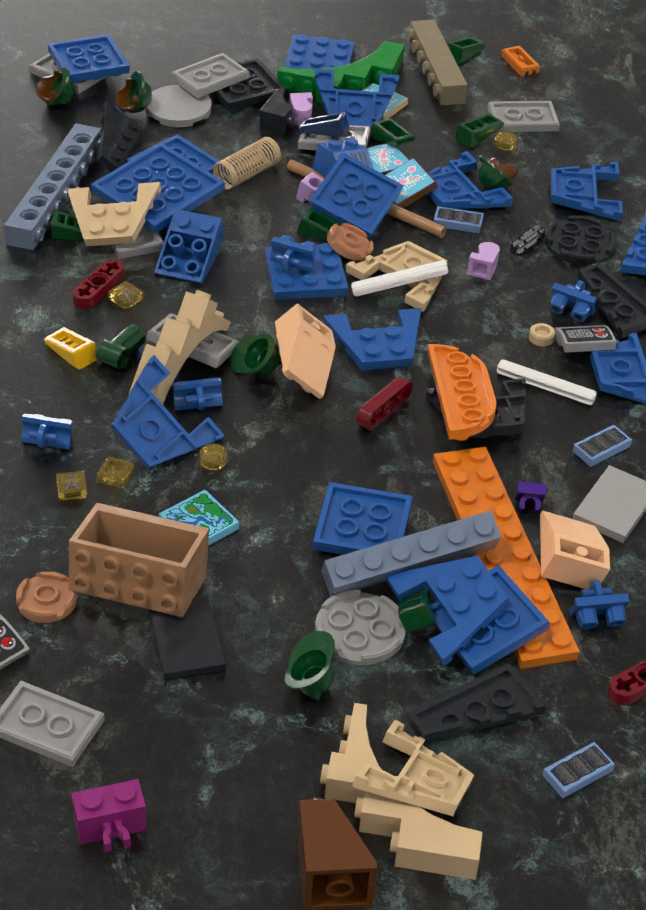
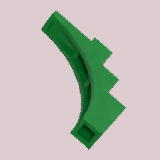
(353, 76)

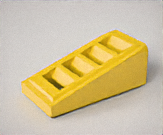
(75, 349)

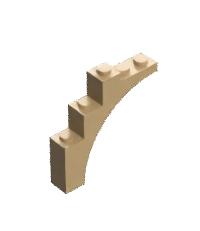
(180, 336)
(417, 836)

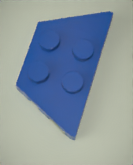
(622, 369)

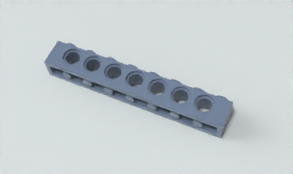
(50, 190)

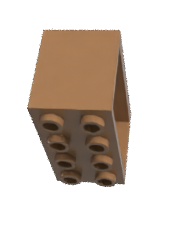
(138, 559)

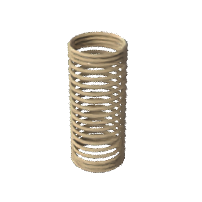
(257, 158)

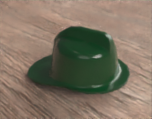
(256, 355)
(311, 664)

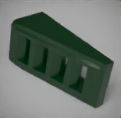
(465, 49)
(476, 130)
(391, 132)
(316, 225)
(65, 227)
(416, 610)

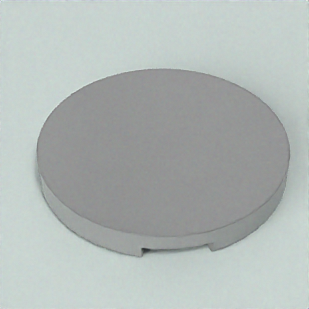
(178, 107)
(363, 627)

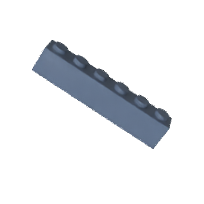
(410, 552)

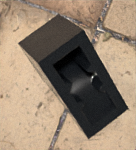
(276, 114)

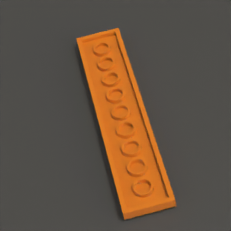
(476, 488)

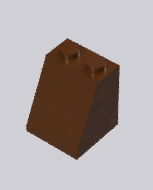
(332, 859)

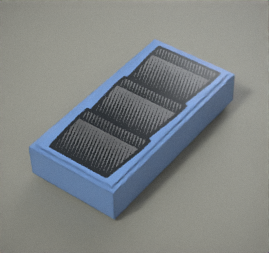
(459, 219)
(602, 445)
(578, 770)

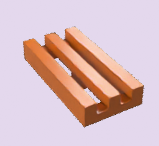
(520, 61)

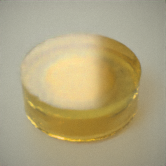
(505, 140)
(213, 456)

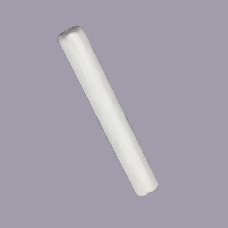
(399, 278)
(547, 382)

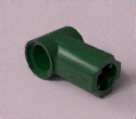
(119, 350)

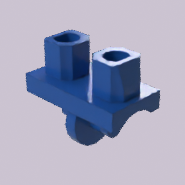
(292, 254)
(574, 298)
(197, 394)
(46, 431)
(597, 602)

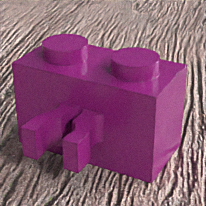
(109, 813)

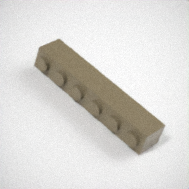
(437, 62)

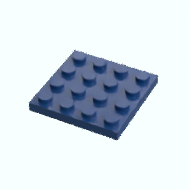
(181, 181)

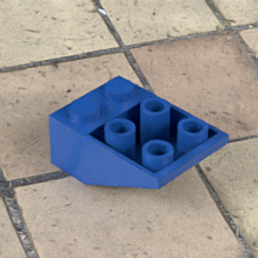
(190, 246)

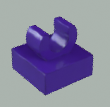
(530, 492)

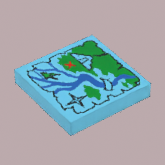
(204, 512)

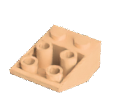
(305, 349)
(572, 551)

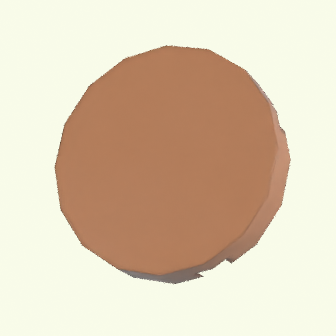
(350, 242)
(45, 597)

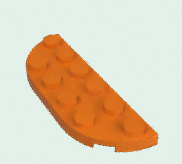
(462, 390)

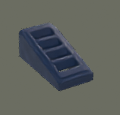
(330, 124)

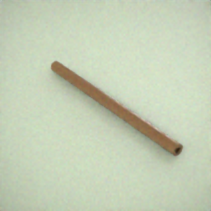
(395, 211)

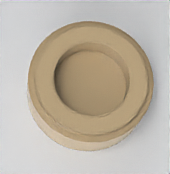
(541, 334)

